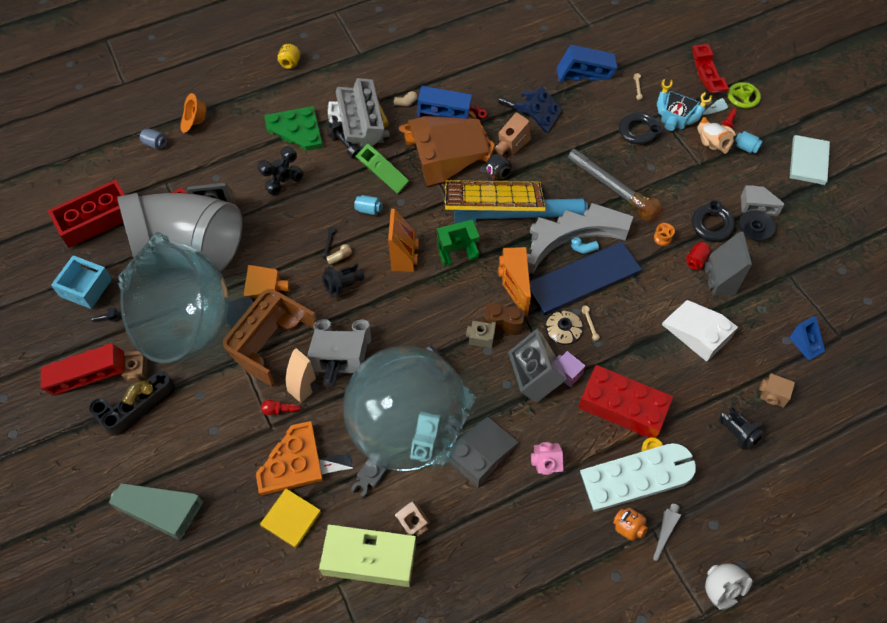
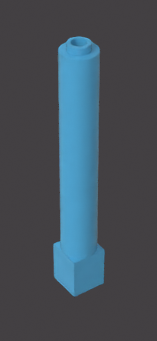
(553, 208)

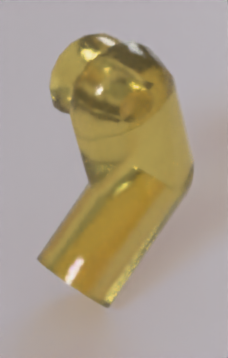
(135, 389)

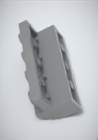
(360, 113)

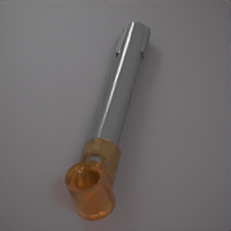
(646, 207)

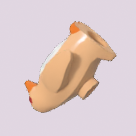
(716, 135)

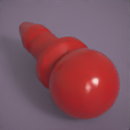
(730, 118)
(271, 407)

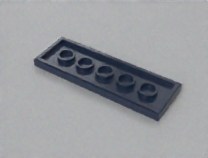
(583, 278)

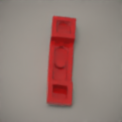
(707, 70)

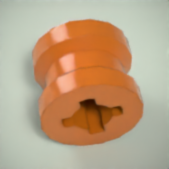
(664, 234)

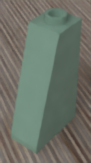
(159, 508)

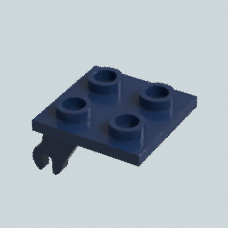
(541, 107)

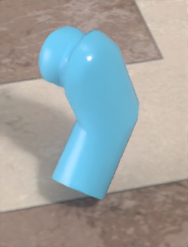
(583, 248)

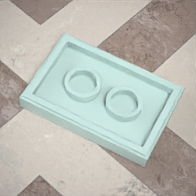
(809, 159)

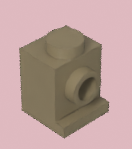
(481, 334)

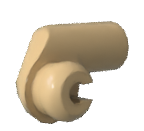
(344, 252)

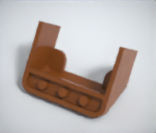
(258, 325)

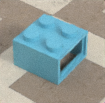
(81, 284)

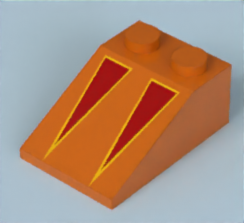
(402, 244)
(515, 276)

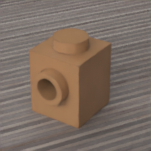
(776, 390)

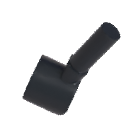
(111, 316)

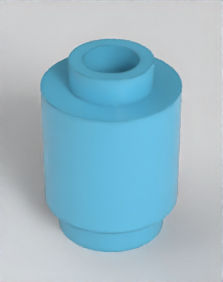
(748, 142)
(368, 205)

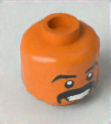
(630, 524)

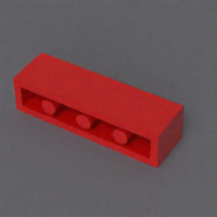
(82, 369)

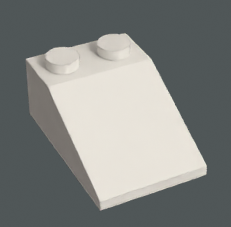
(700, 328)

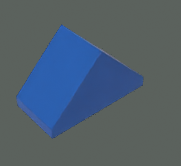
(808, 338)

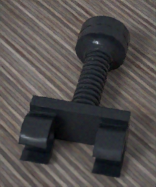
(336, 133)

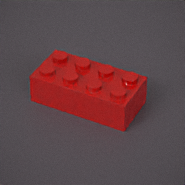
(88, 214)
(625, 402)

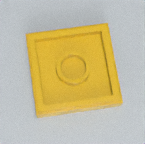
(290, 518)

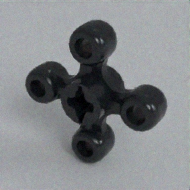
(280, 170)

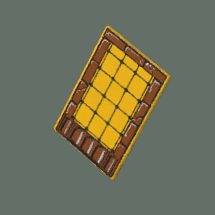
(494, 195)

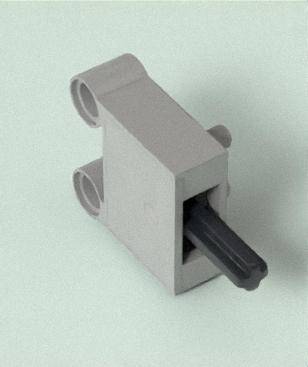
(338, 350)

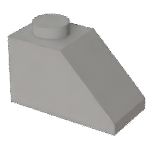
(760, 199)

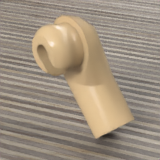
(407, 100)

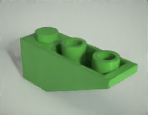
(382, 168)

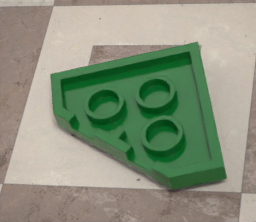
(296, 127)

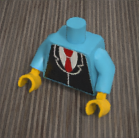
(679, 110)

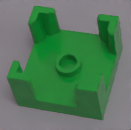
(455, 238)

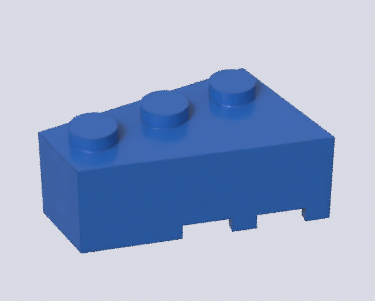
(586, 63)
(443, 103)

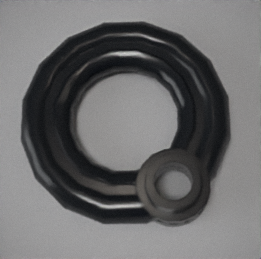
(654, 129)
(725, 214)

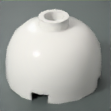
(725, 584)

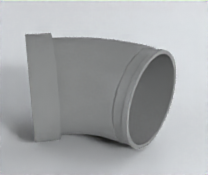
(184, 218)

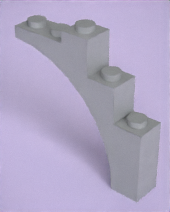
(595, 222)

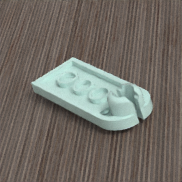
(638, 476)

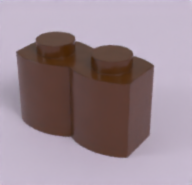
(507, 319)

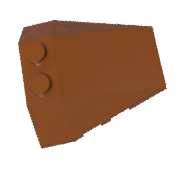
(447, 145)

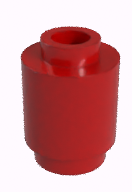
(698, 256)

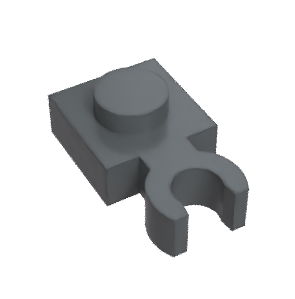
(369, 476)

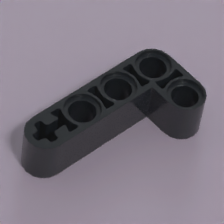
(164, 387)

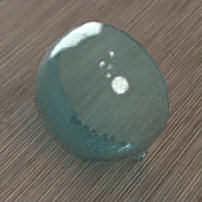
(172, 300)
(406, 407)

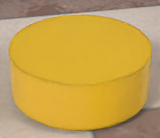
(651, 443)

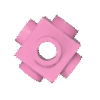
(547, 458)

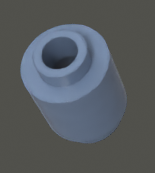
(153, 138)

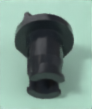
(335, 280)
(748, 433)

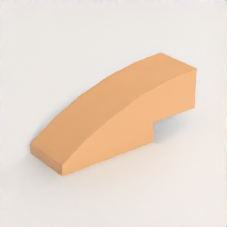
(299, 376)

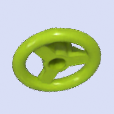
(744, 93)

